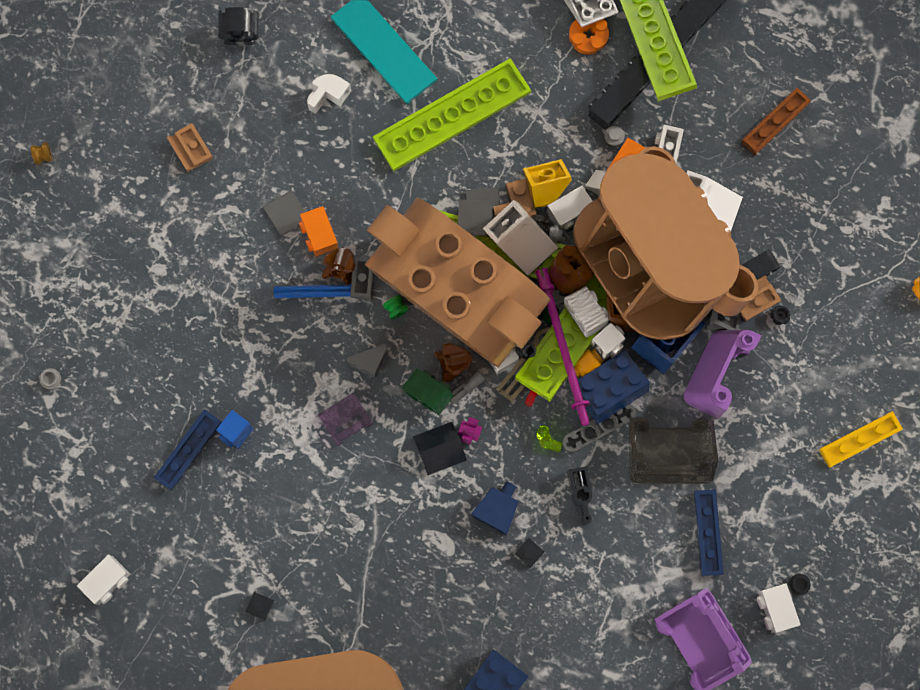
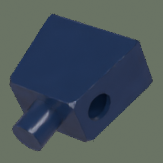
(497, 508)

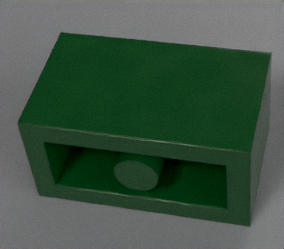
(427, 391)

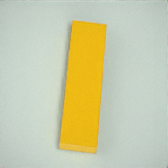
(860, 439)

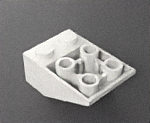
(591, 11)
(720, 199)
(520, 237)

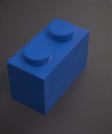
(234, 430)

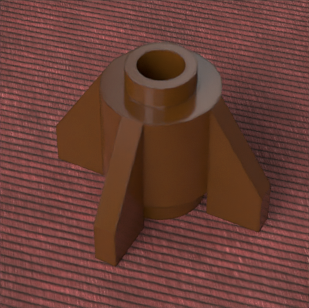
(339, 264)
(453, 360)

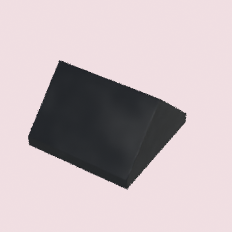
(440, 448)

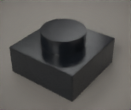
(529, 552)
(259, 606)

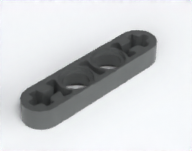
(599, 429)

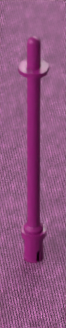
(548, 288)

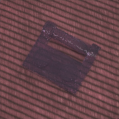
(342, 413)

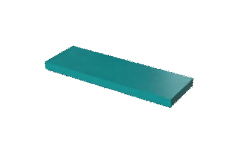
(384, 49)

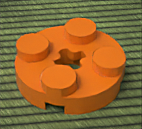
(592, 44)

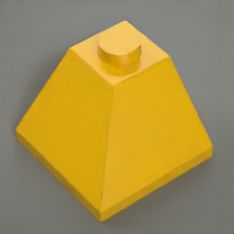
(547, 182)

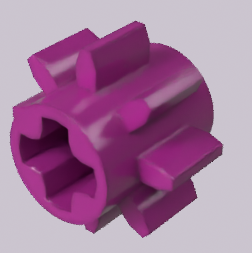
(470, 430)

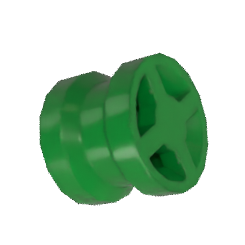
(395, 307)

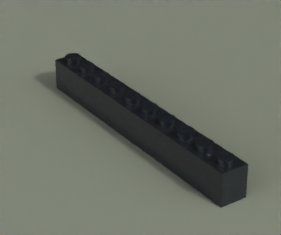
(634, 79)

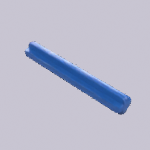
(312, 291)

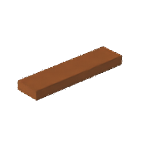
(775, 121)

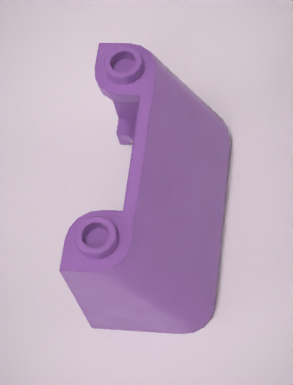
(704, 387)
(705, 640)

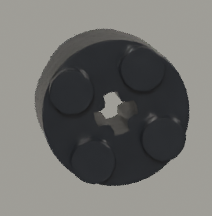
(238, 26)

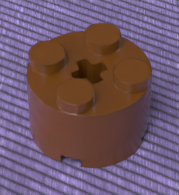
(569, 270)

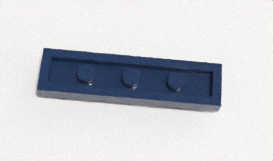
(187, 450)
(708, 532)

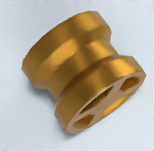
(41, 153)

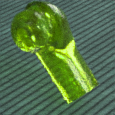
(545, 439)

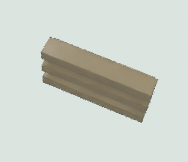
(506, 393)

